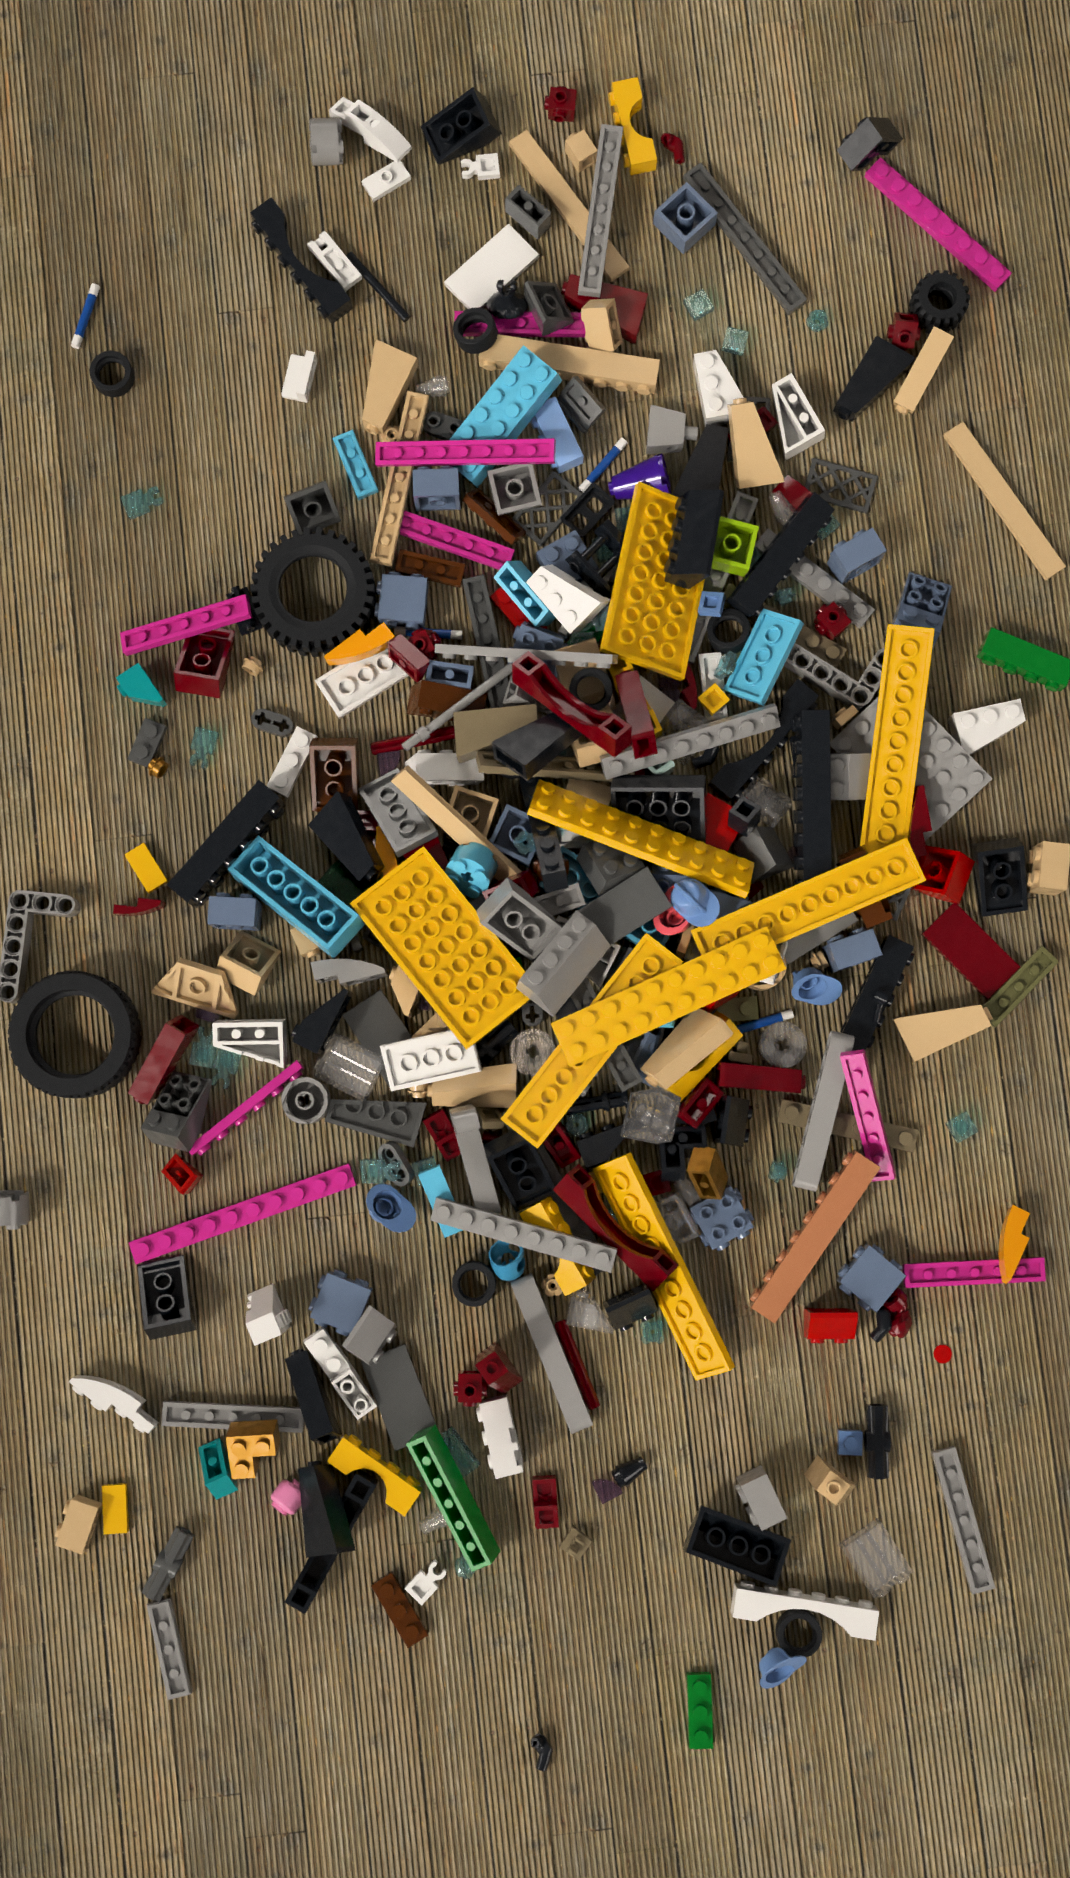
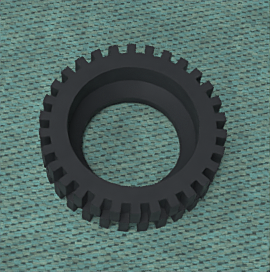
(322, 634)

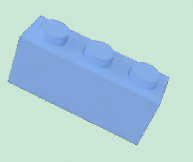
(553, 424)

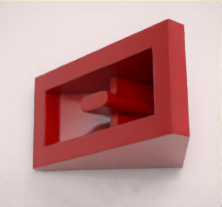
(181, 1174)

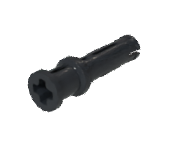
(604, 1101)

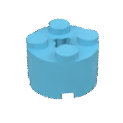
(472, 868)

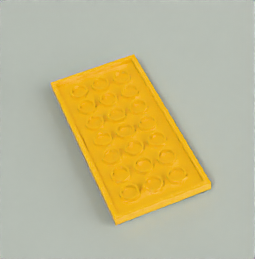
(647, 617)
(443, 947)

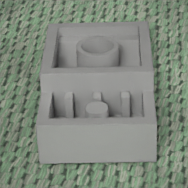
(347, 971)

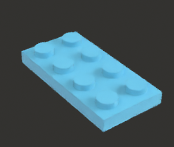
(763, 656)

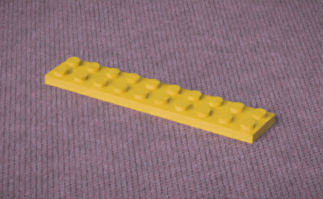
(896, 735)
(641, 838)
(819, 898)
(668, 996)
(558, 1084)
(678, 1293)

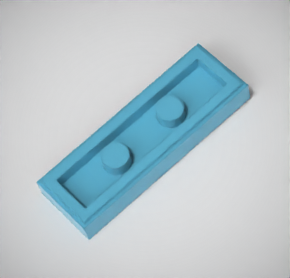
(355, 464)
(437, 1186)

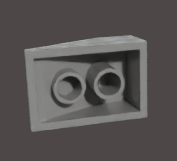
(518, 919)

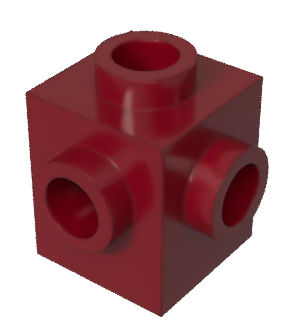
(561, 104)
(904, 330)
(831, 620)
(425, 642)
(473, 1379)

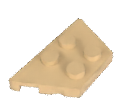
(198, 987)

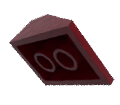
(204, 663)

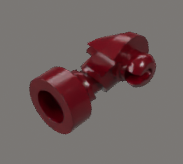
(902, 1321)

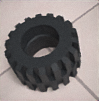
(947, 287)

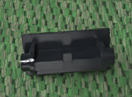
(249, 625)

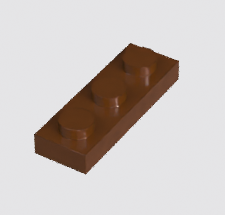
(485, 508)
(431, 567)
(399, 1609)

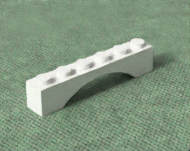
(756, 1602)

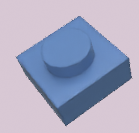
(711, 604)
(849, 1442)

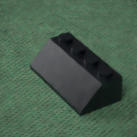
(693, 537)
(737, 1545)

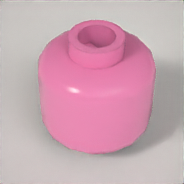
(287, 1497)

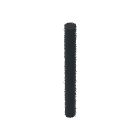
(378, 287)

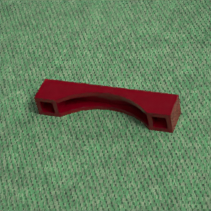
(602, 728)
(582, 1196)

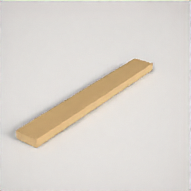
(562, 197)
(398, 483)
(1004, 501)
(449, 819)

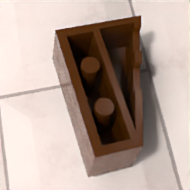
(434, 698)
(876, 912)

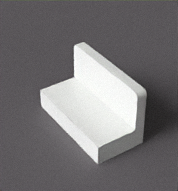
(299, 377)

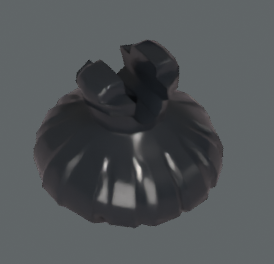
(507, 302)

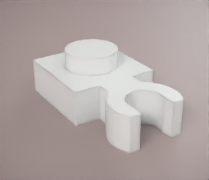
(485, 166)
(423, 1583)

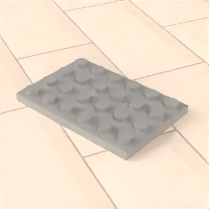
(943, 765)

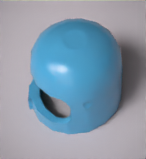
(506, 1271)

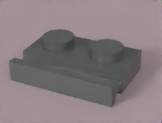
(580, 404)

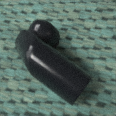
(706, 759)
(884, 1324)

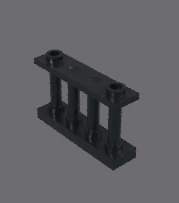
(613, 539)

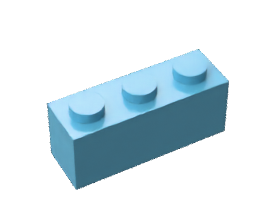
(513, 580)

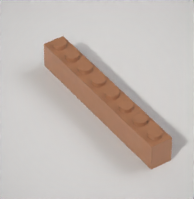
(814, 1236)

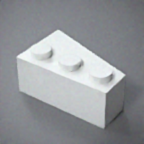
(444, 768)

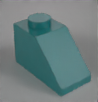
(139, 687)
(216, 1469)

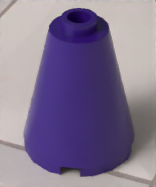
(649, 472)

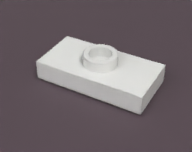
(386, 180)

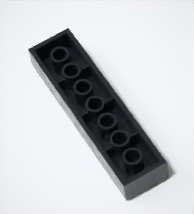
(811, 794)

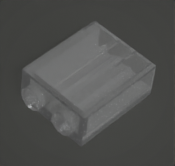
(349, 1066)
(876, 1558)

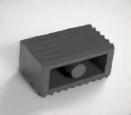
(528, 212)

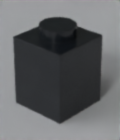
(744, 816)

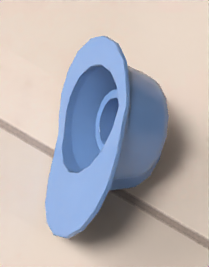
(695, 902)
(815, 987)
(390, 1208)
(778, 1667)

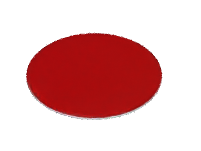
(942, 1354)

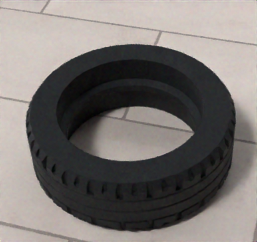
(25, 1023)

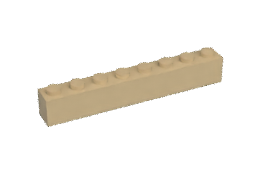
(590, 365)

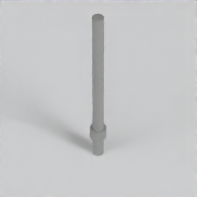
(423, 733)

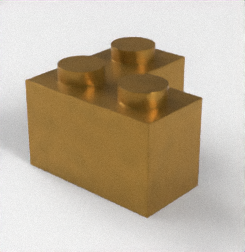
(248, 1442)

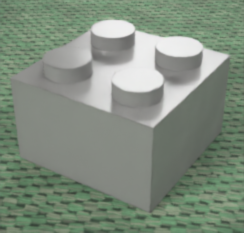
(759, 1493)

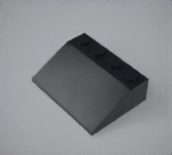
(665, 800)

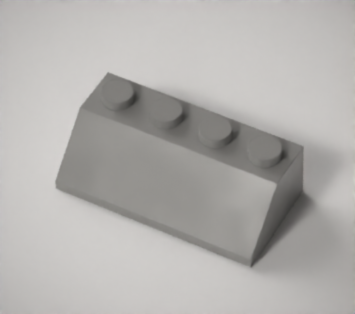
(564, 964)

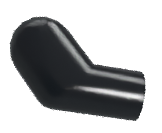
(544, 1750)

